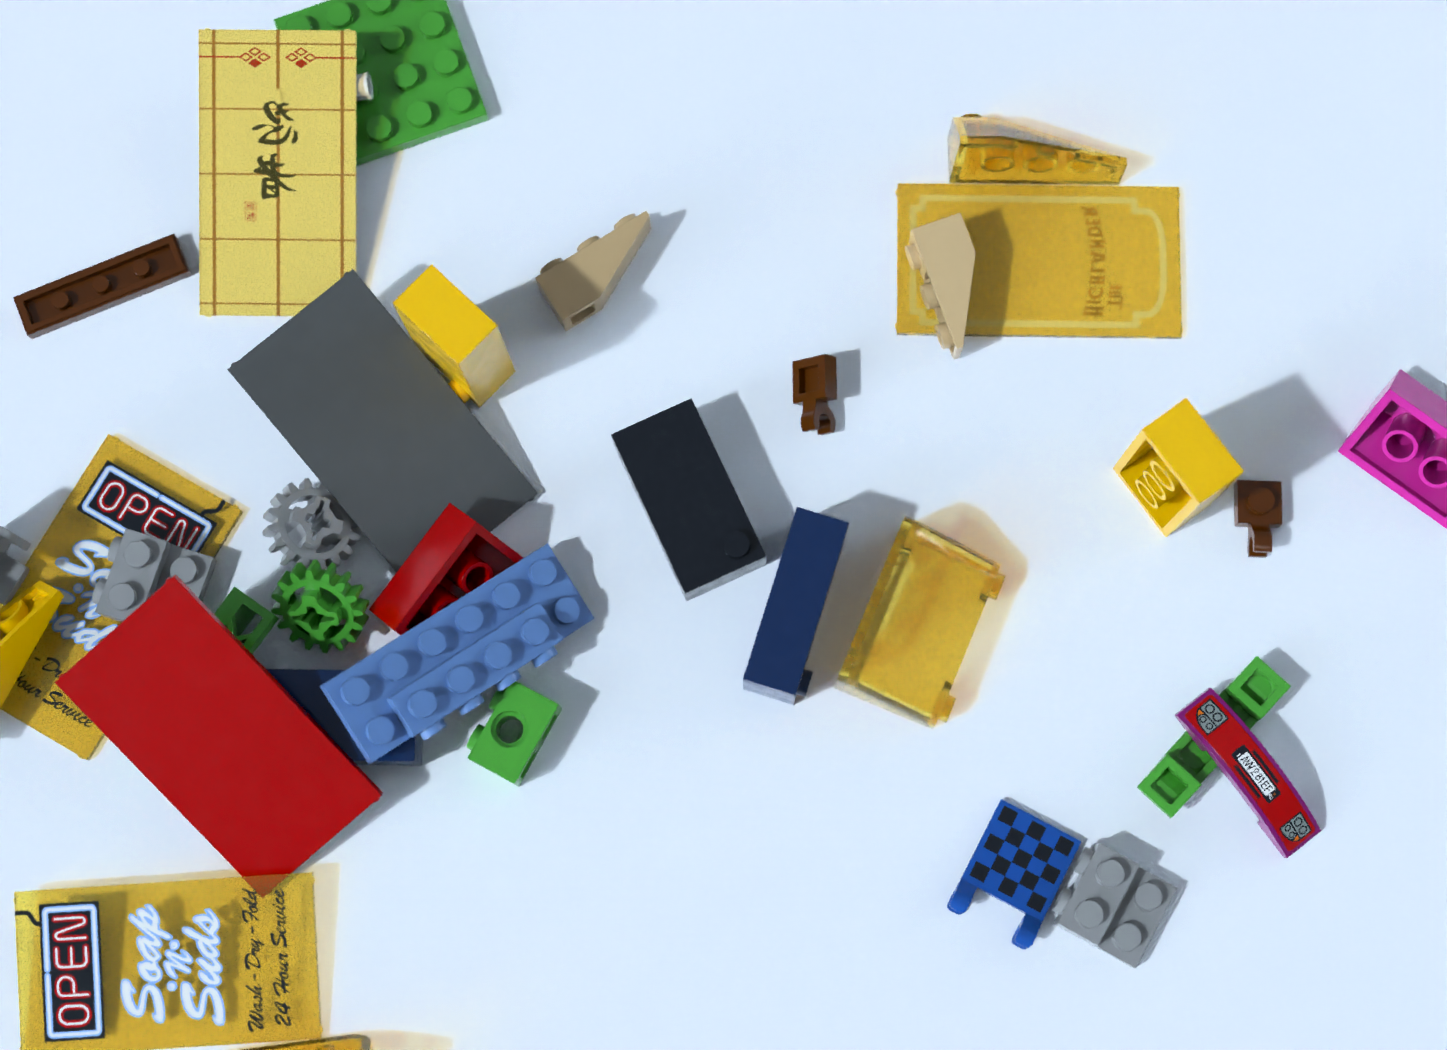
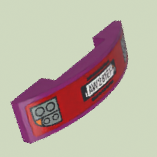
(1250, 770)

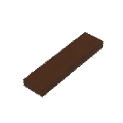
(102, 286)

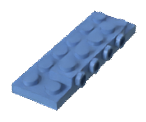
(458, 655)

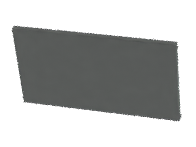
(378, 421)

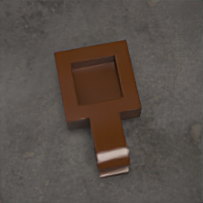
(812, 388)
(1258, 508)

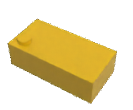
(455, 336)
(1177, 467)

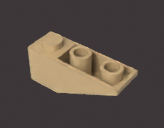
(946, 265)
(587, 279)

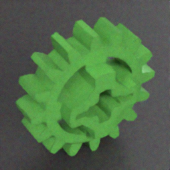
(320, 606)

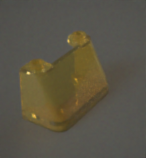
(919, 624)

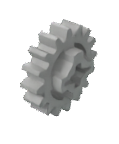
(294, 533)

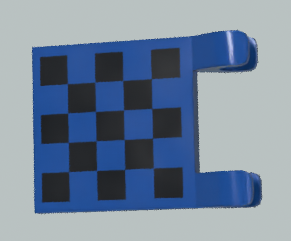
(1018, 864)

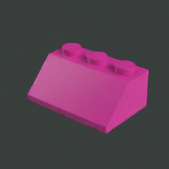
(1405, 444)

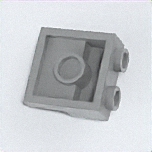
(142, 568)
(1113, 904)

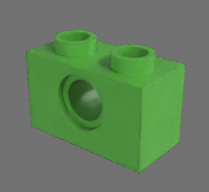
(513, 759)

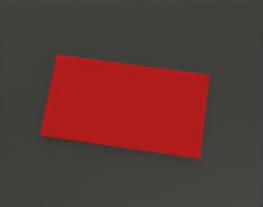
(218, 734)

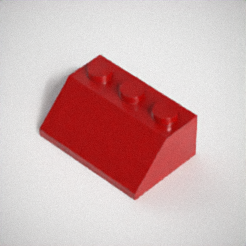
(441, 569)

